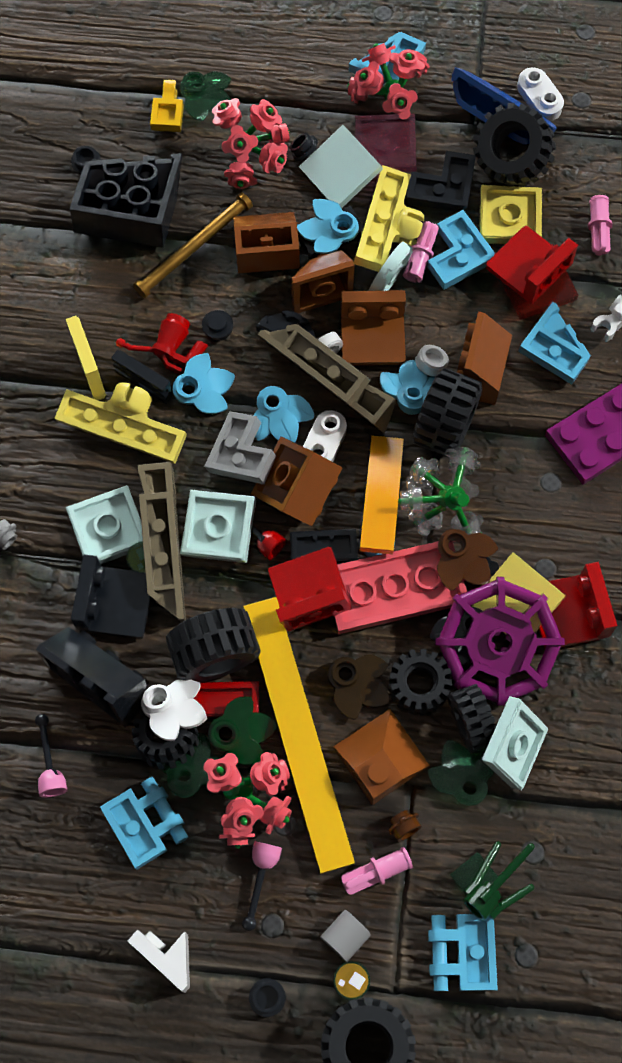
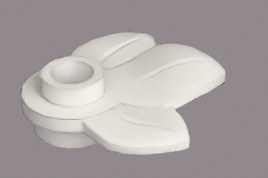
(177, 708)

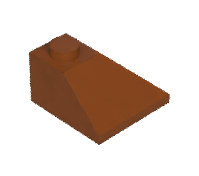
(322, 281)
(381, 756)

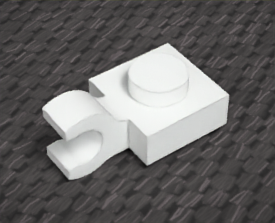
(611, 322)

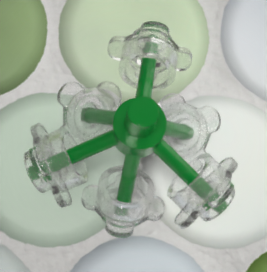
(454, 495)

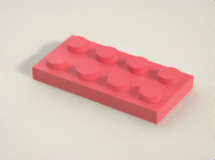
(394, 587)

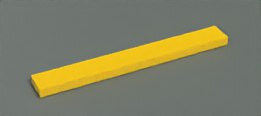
(300, 739)

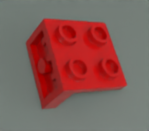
(531, 263)
(309, 589)
(585, 610)

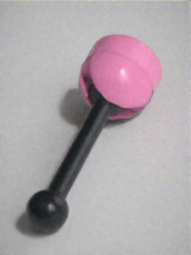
(51, 781)
(265, 857)

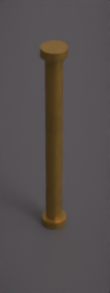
(242, 203)

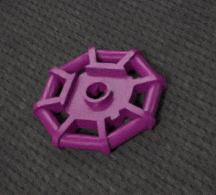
(518, 632)

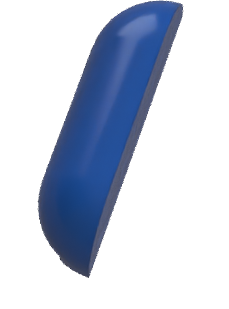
(481, 97)

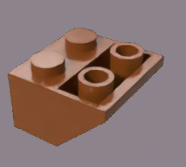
(266, 242)
(485, 355)

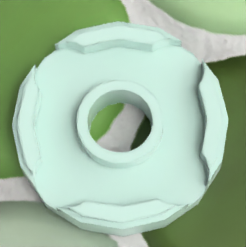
(388, 273)

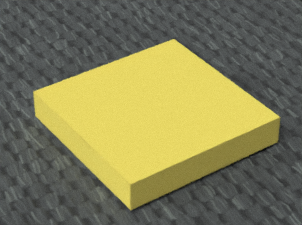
(507, 210)
(86, 358)
(521, 574)

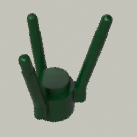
(483, 899)

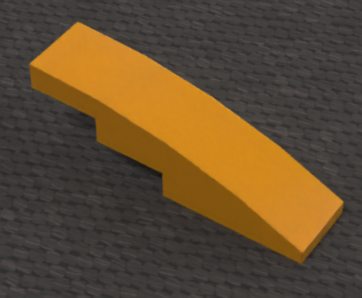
(382, 495)

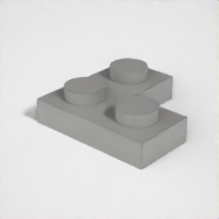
(233, 451)

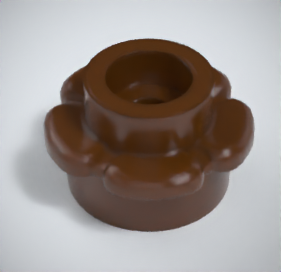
(404, 825)

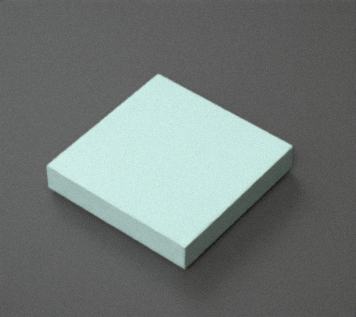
(341, 167)
(106, 524)
(218, 526)
(515, 743)

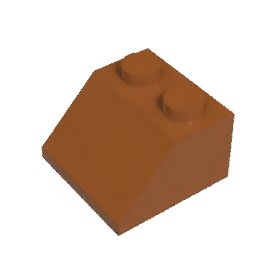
(298, 481)

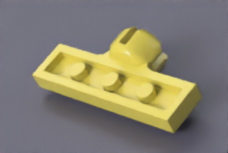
(387, 220)
(122, 421)

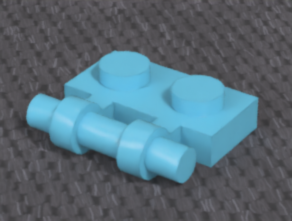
(134, 828)
(475, 953)

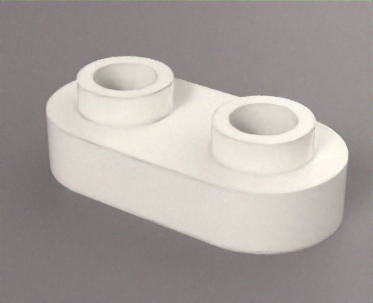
(538, 91)
(326, 438)

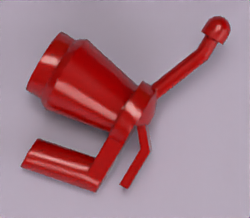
(171, 335)

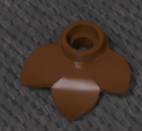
(468, 562)

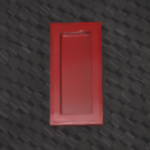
(216, 696)

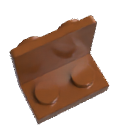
(373, 327)

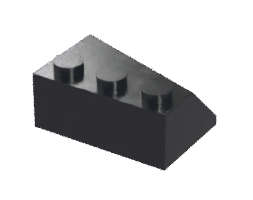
(127, 199)
(95, 673)

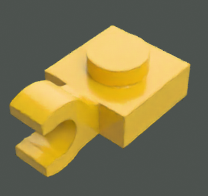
(168, 110)

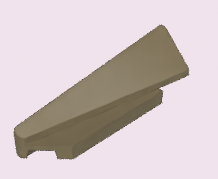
(333, 373)
(161, 537)

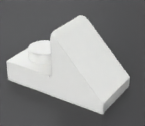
(172, 964)

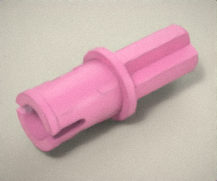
(600, 224)
(421, 253)
(376, 871)

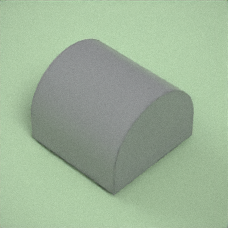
(345, 935)

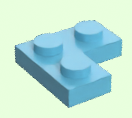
(466, 254)

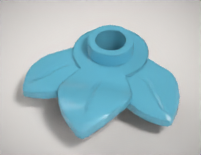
(325, 226)
(208, 385)
(407, 386)
(284, 417)

